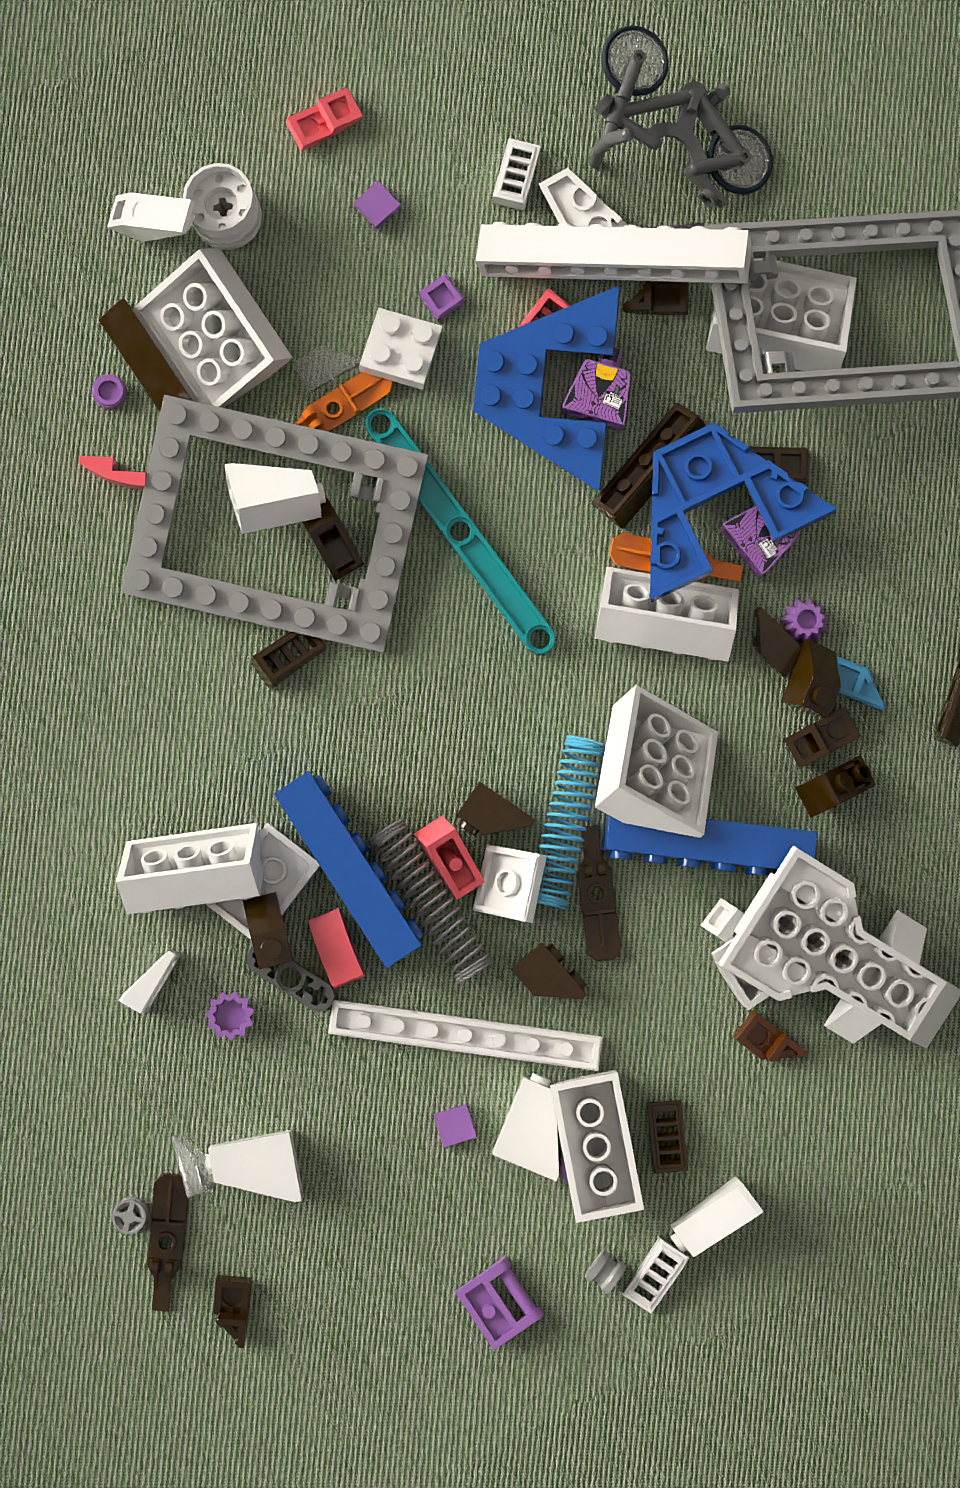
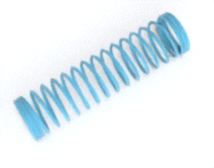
(584, 746)

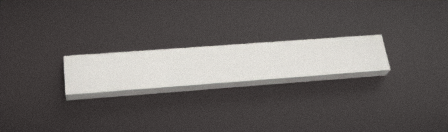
(465, 1035)

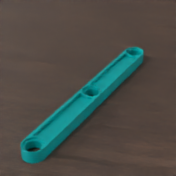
(474, 550)

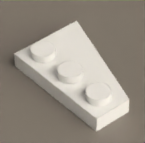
(576, 203)

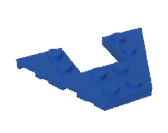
(513, 380)
(700, 471)

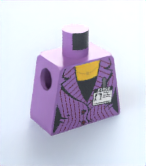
(600, 392)
(753, 541)

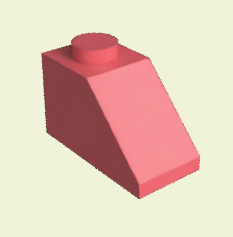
(449, 857)

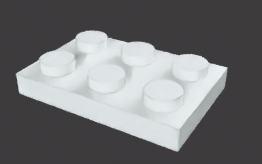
(284, 871)

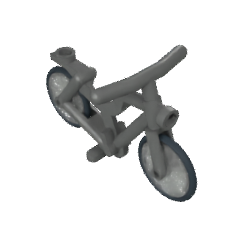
(637, 66)

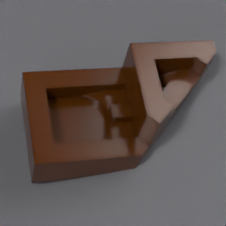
(766, 1040)

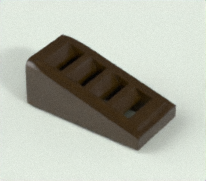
(272, 679)
(671, 1165)

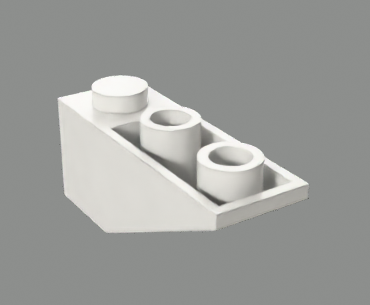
(151, 216)

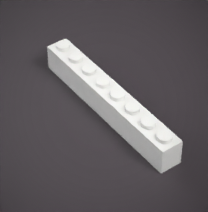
(614, 253)

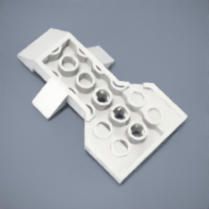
(875, 981)

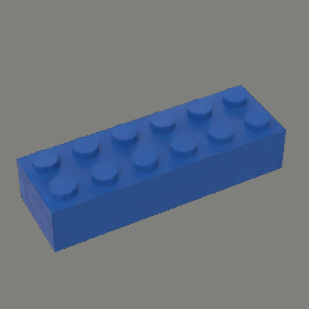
(722, 845)
(348, 868)

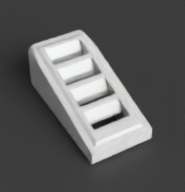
(510, 198)
(146, 988)
(670, 1250)

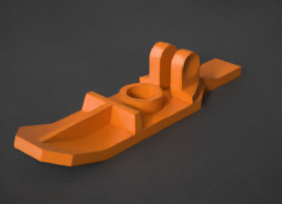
(351, 397)
(635, 552)

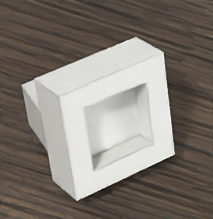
(723, 920)

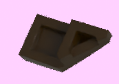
(660, 299)
(775, 643)
(232, 1305)

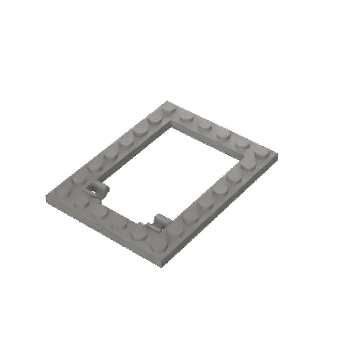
(750, 372)
(396, 493)

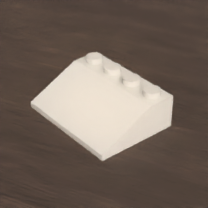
(800, 314)
(211, 330)
(656, 766)

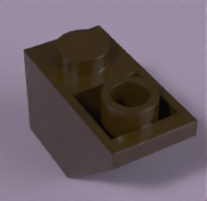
(835, 786)
(546, 976)

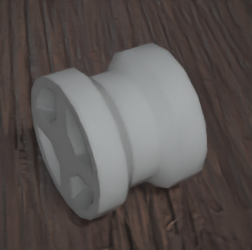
(127, 1221)
(605, 1271)

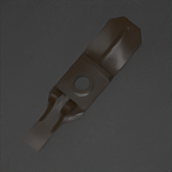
(598, 915)
(168, 1220)

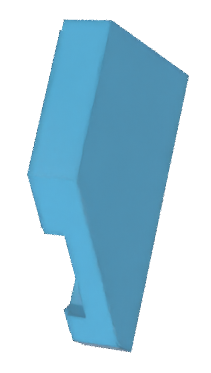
(858, 684)

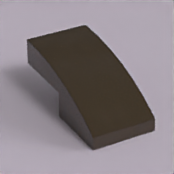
(822, 737)

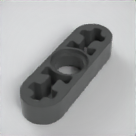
(292, 991)

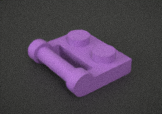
(490, 1310)

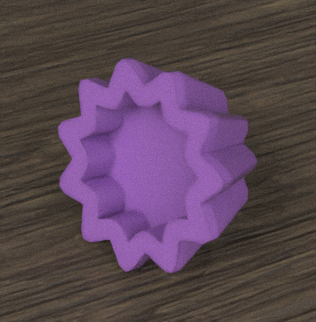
(805, 621)
(229, 1015)

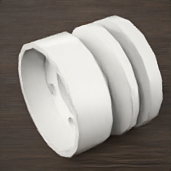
(222, 188)

